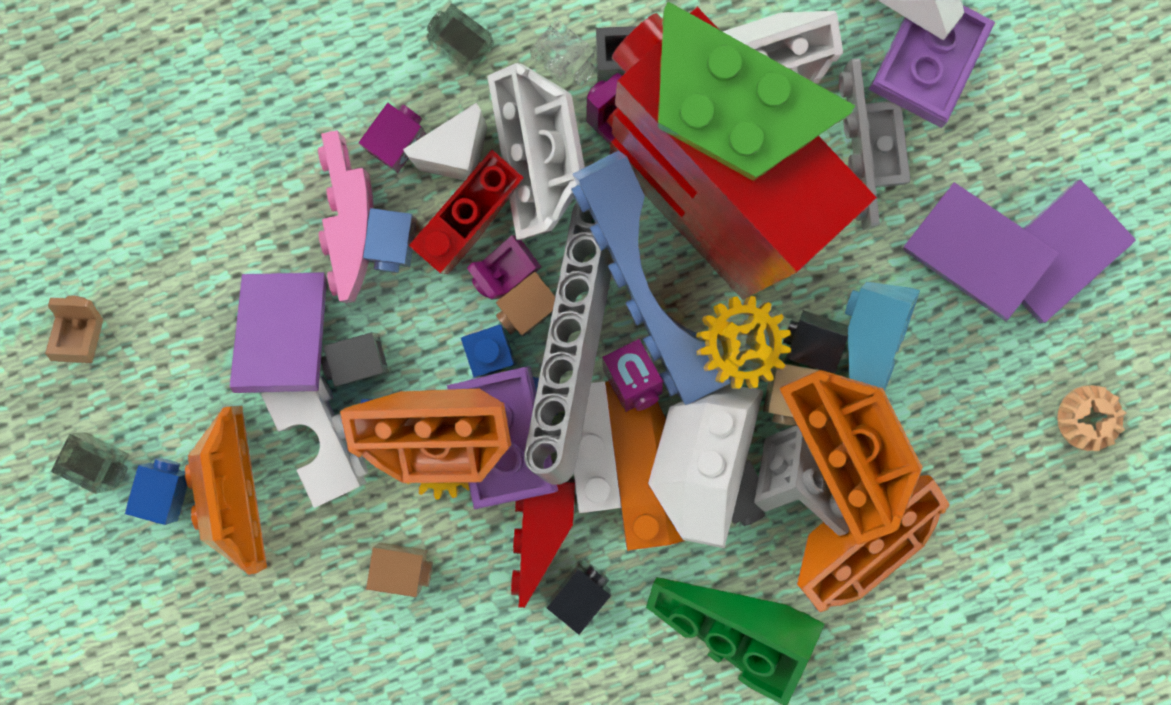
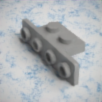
(877, 140)

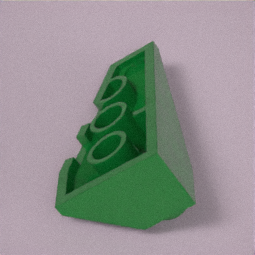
(754, 634)

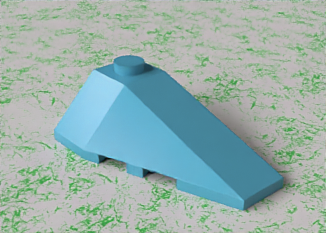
(877, 330)

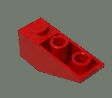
(467, 214)
(543, 530)

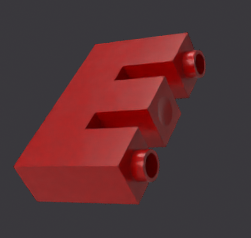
(740, 226)

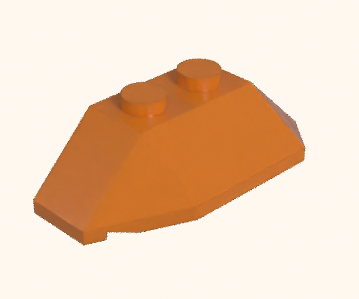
(429, 434)
(856, 449)
(226, 493)
(842, 572)

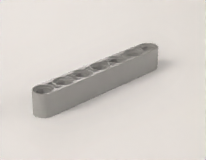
(563, 356)

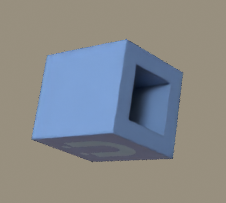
(389, 239)

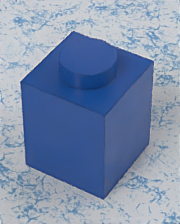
(488, 351)
(157, 492)

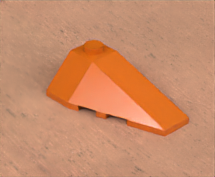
(635, 446)

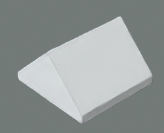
(453, 147)

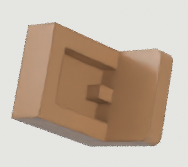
(74, 330)

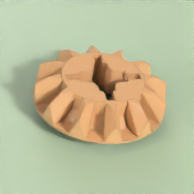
(1077, 405)

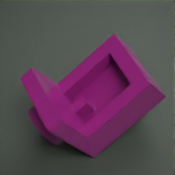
(601, 105)
(503, 268)

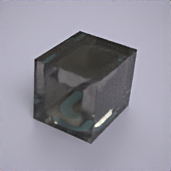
(459, 38)
(91, 463)

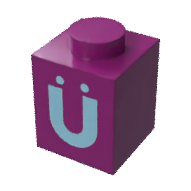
(391, 133)
(633, 376)

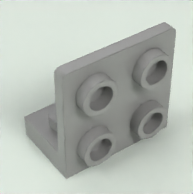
(792, 474)

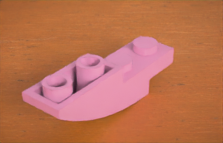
(345, 234)

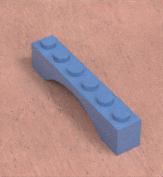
(615, 204)

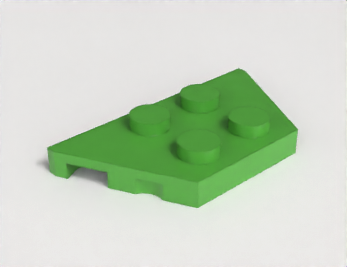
(736, 99)

